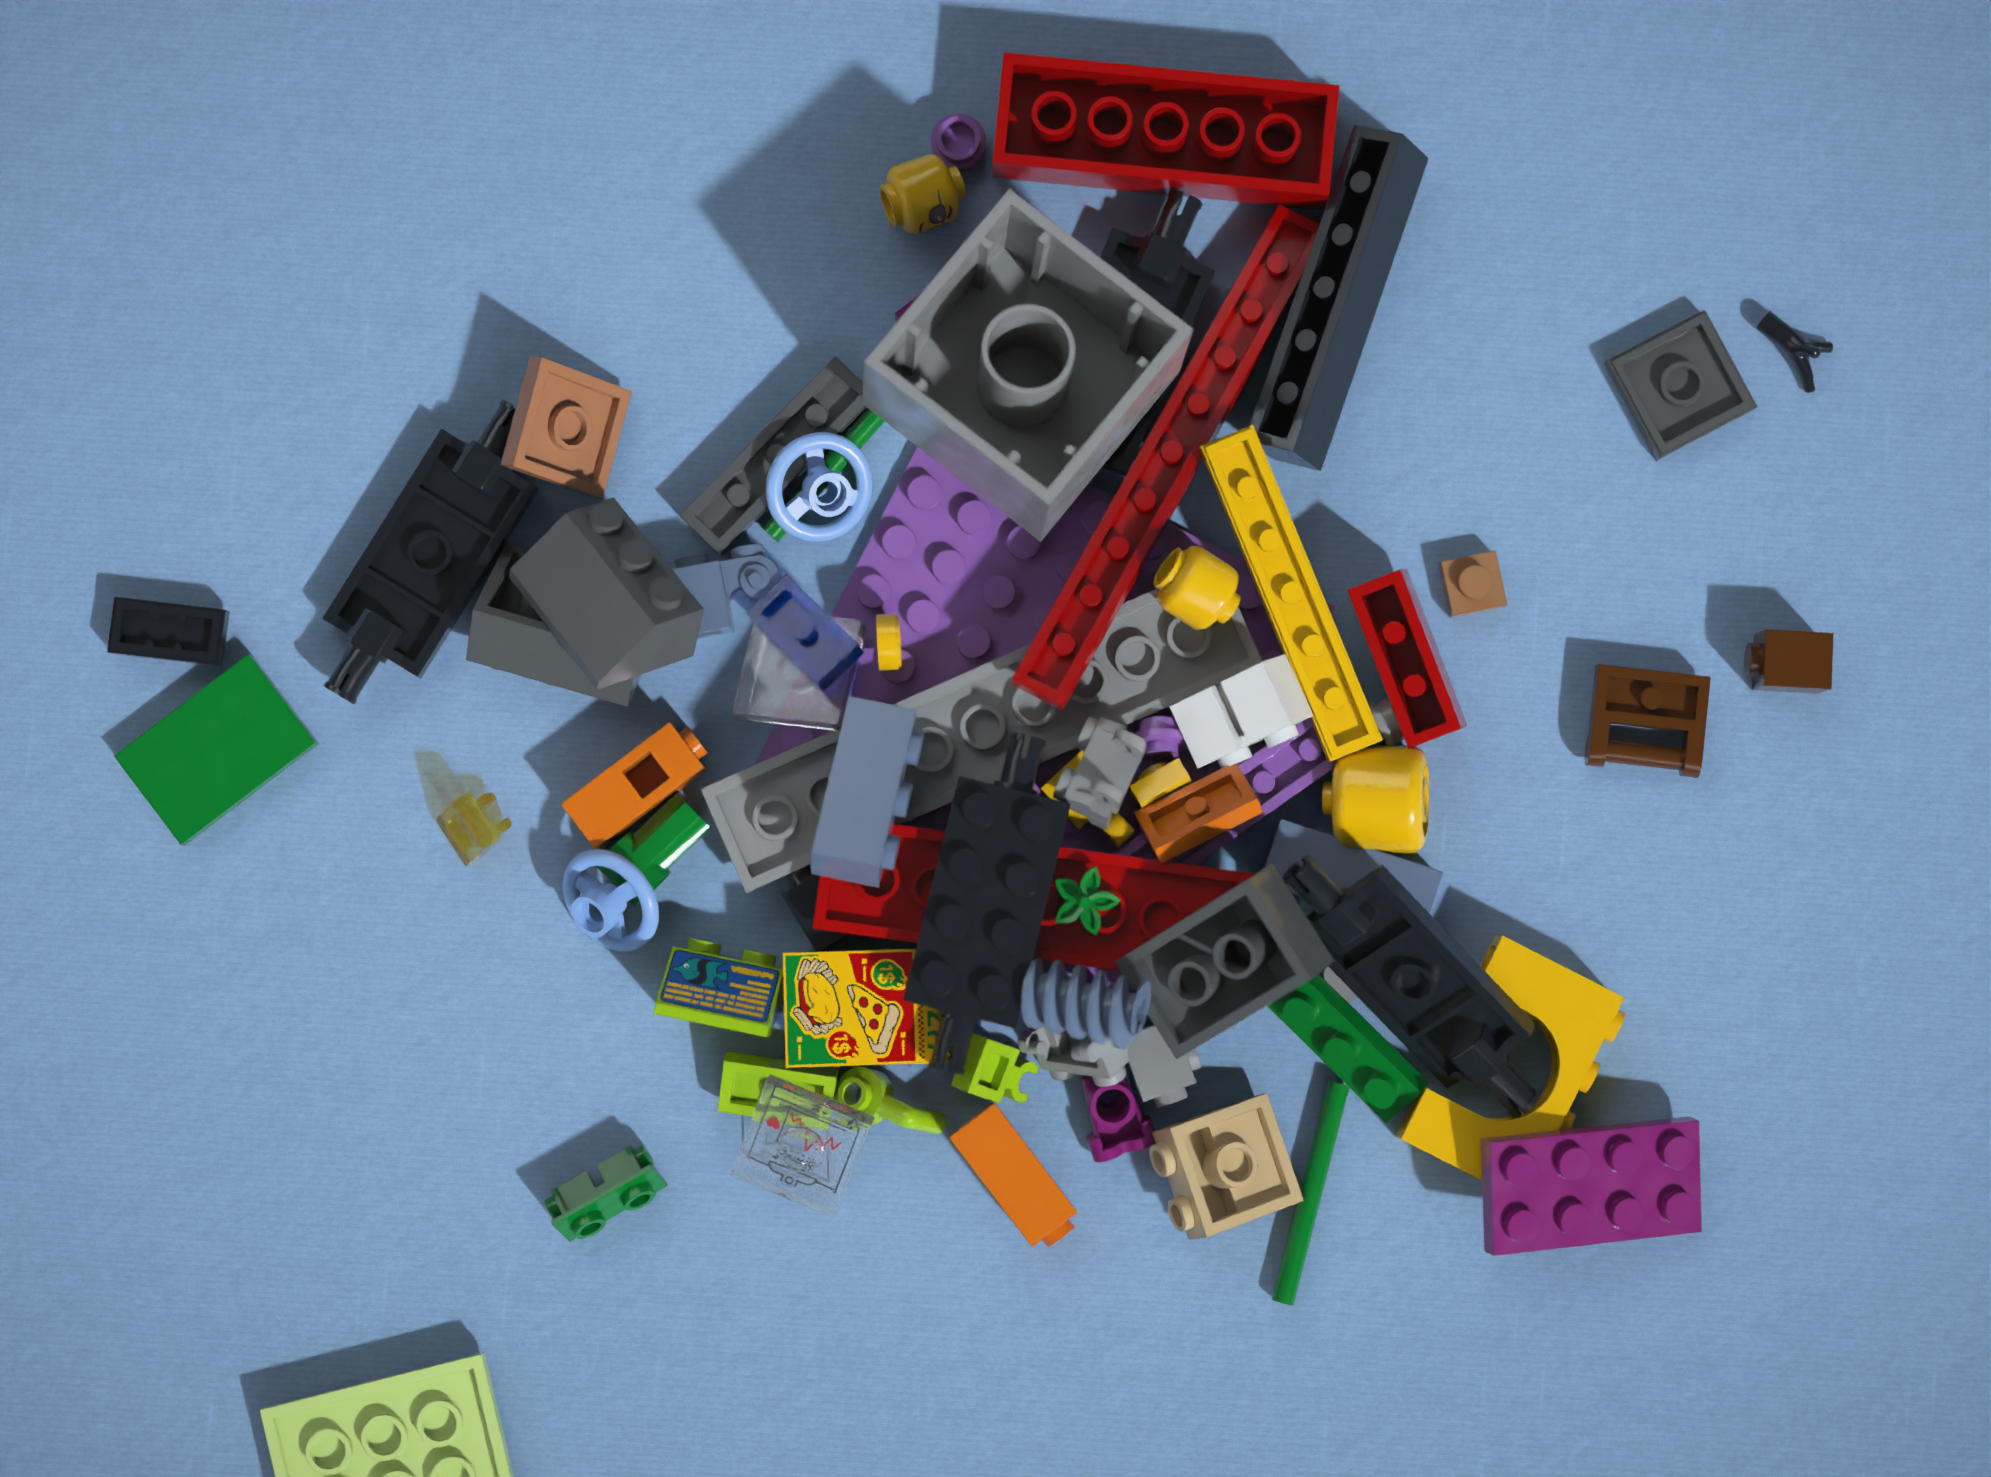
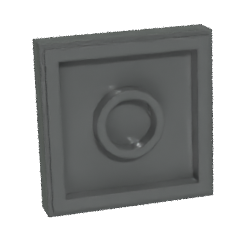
(1680, 385)

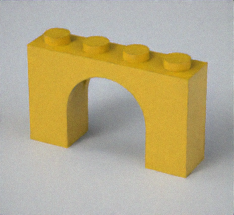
(1575, 1022)

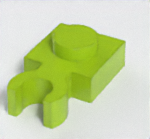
(993, 1070)

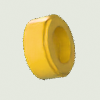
(888, 641)

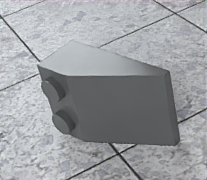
(1226, 961)

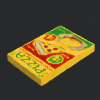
(852, 1010)

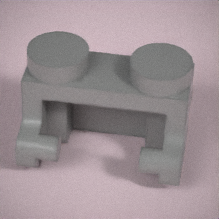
(1103, 772)
(1071, 1056)

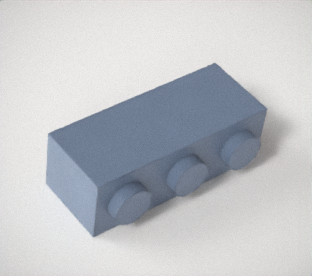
(866, 792)
(1346, 864)

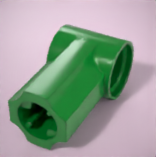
(659, 842)

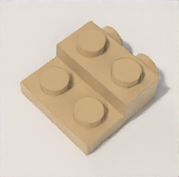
(1225, 1167)

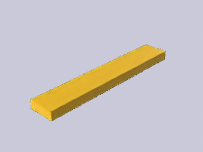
(1290, 592)

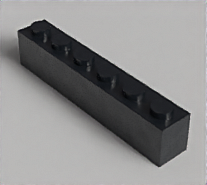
(1338, 296)

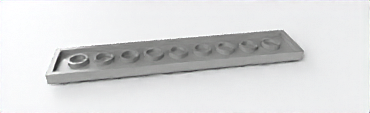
(1138, 670)

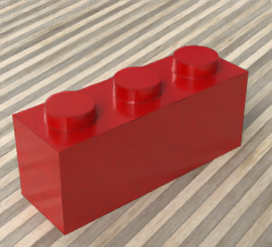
(1407, 657)

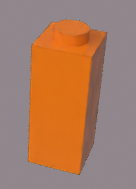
(636, 785)
(1015, 1176)

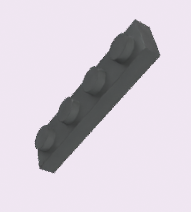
(738, 492)

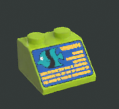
(721, 989)

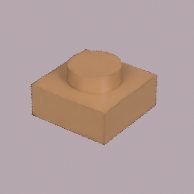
(1472, 584)

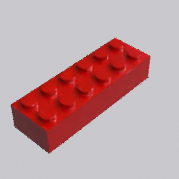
(1165, 131)

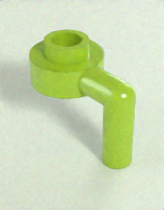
(879, 1101)

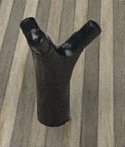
(1795, 345)

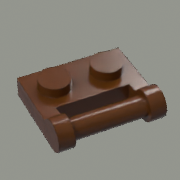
(1648, 701)

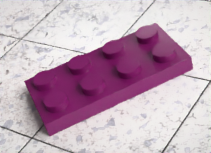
(1591, 1185)

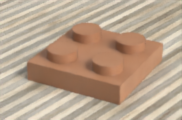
(566, 427)

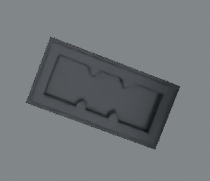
(168, 631)

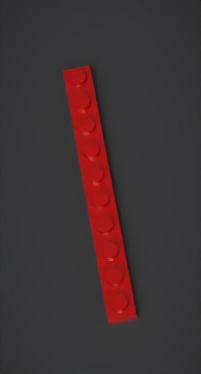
(1167, 461)

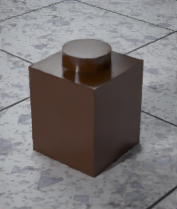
(1790, 661)

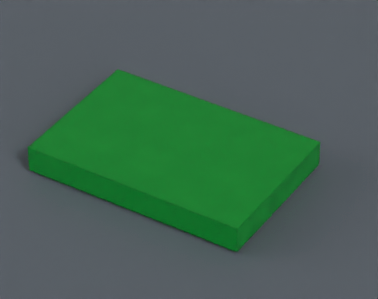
(216, 749)

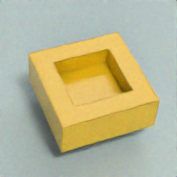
(1159, 782)

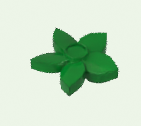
(1084, 900)

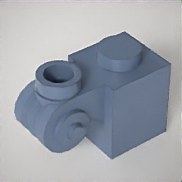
(718, 581)

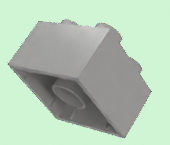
(1024, 364)

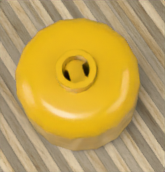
(1380, 799)

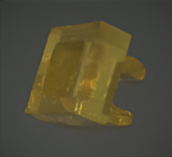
(470, 828)

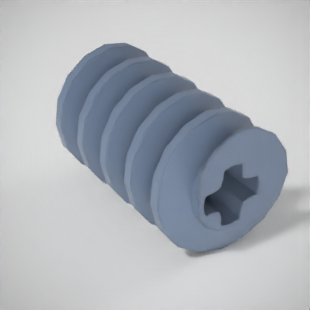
(1082, 1006)

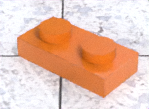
(1198, 812)

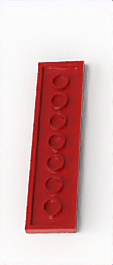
(1150, 895)

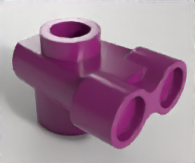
(1115, 1125)

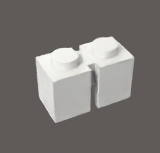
(1241, 712)

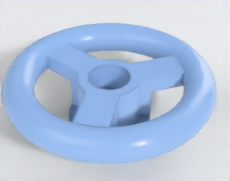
(839, 491)
(601, 906)

